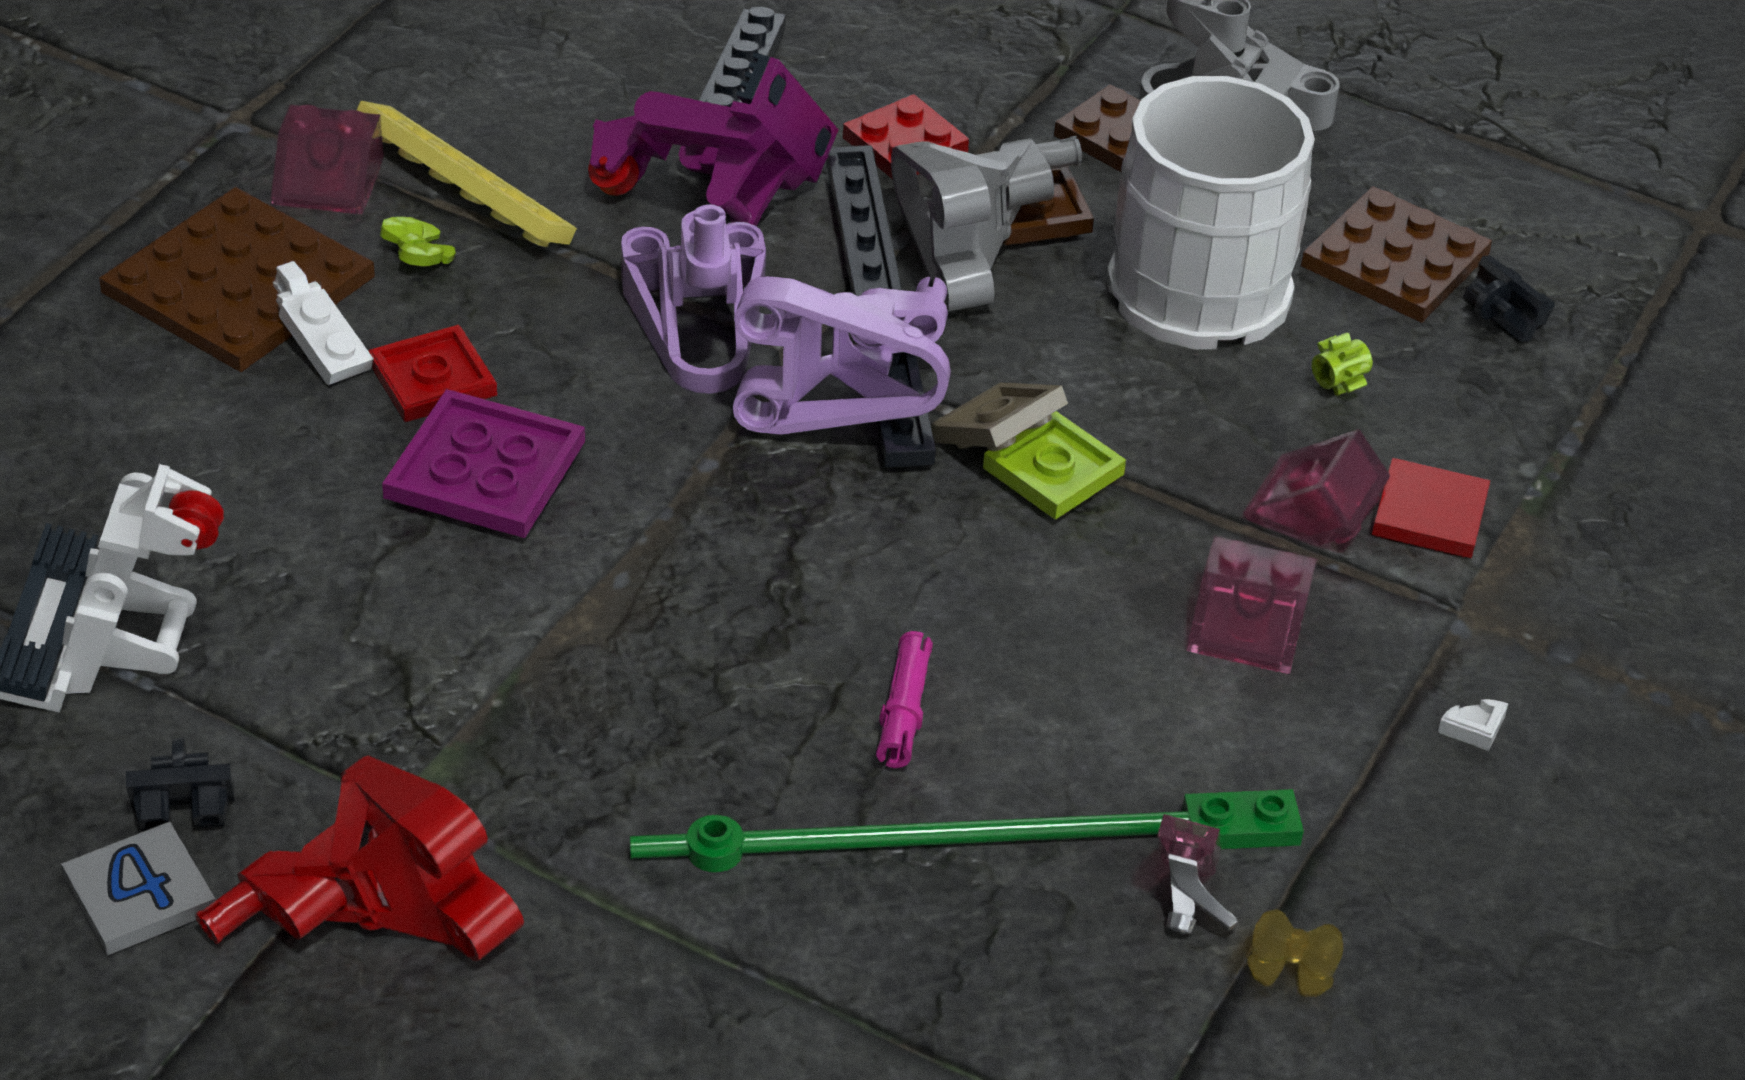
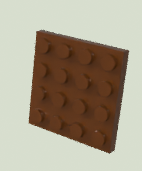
(217, 276)

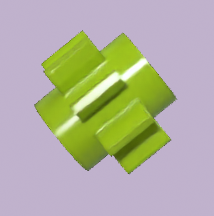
(1342, 364)

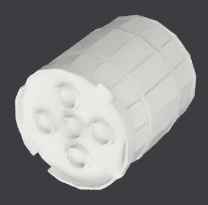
(1211, 211)

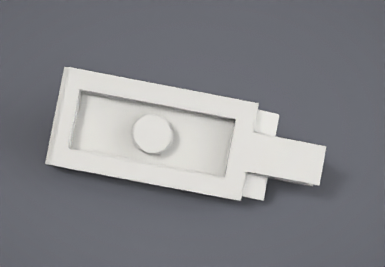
(319, 326)

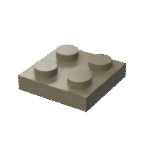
(999, 415)

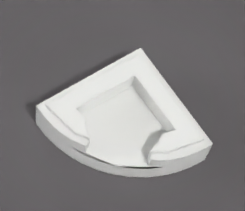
(1474, 723)

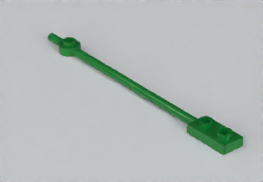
(1243, 818)

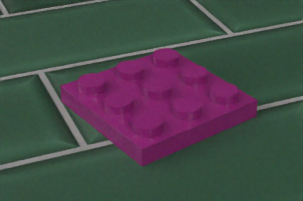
(484, 463)

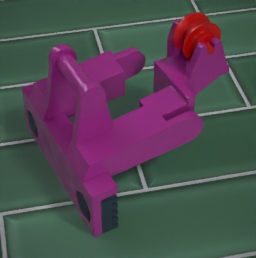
(746, 148)

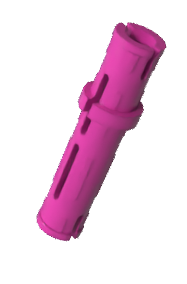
(903, 711)

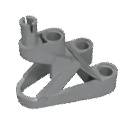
(1232, 48)
(972, 206)

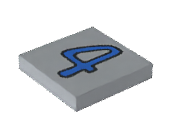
(137, 887)

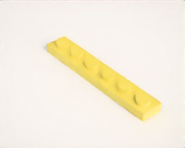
(475, 181)

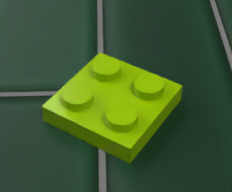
(1055, 465)

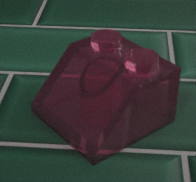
(327, 159)
(1321, 490)
(1251, 605)

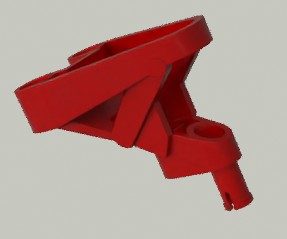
(407, 878)

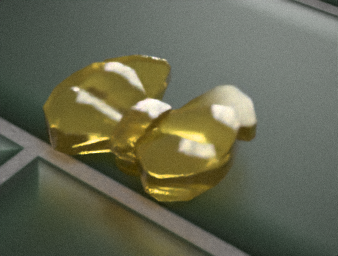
(1315, 952)

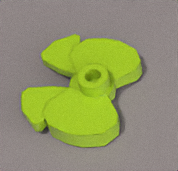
(413, 241)

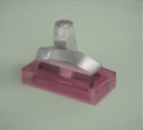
(1191, 853)

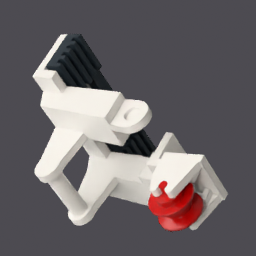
(77, 592)

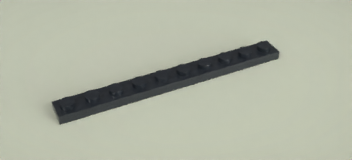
(873, 265)

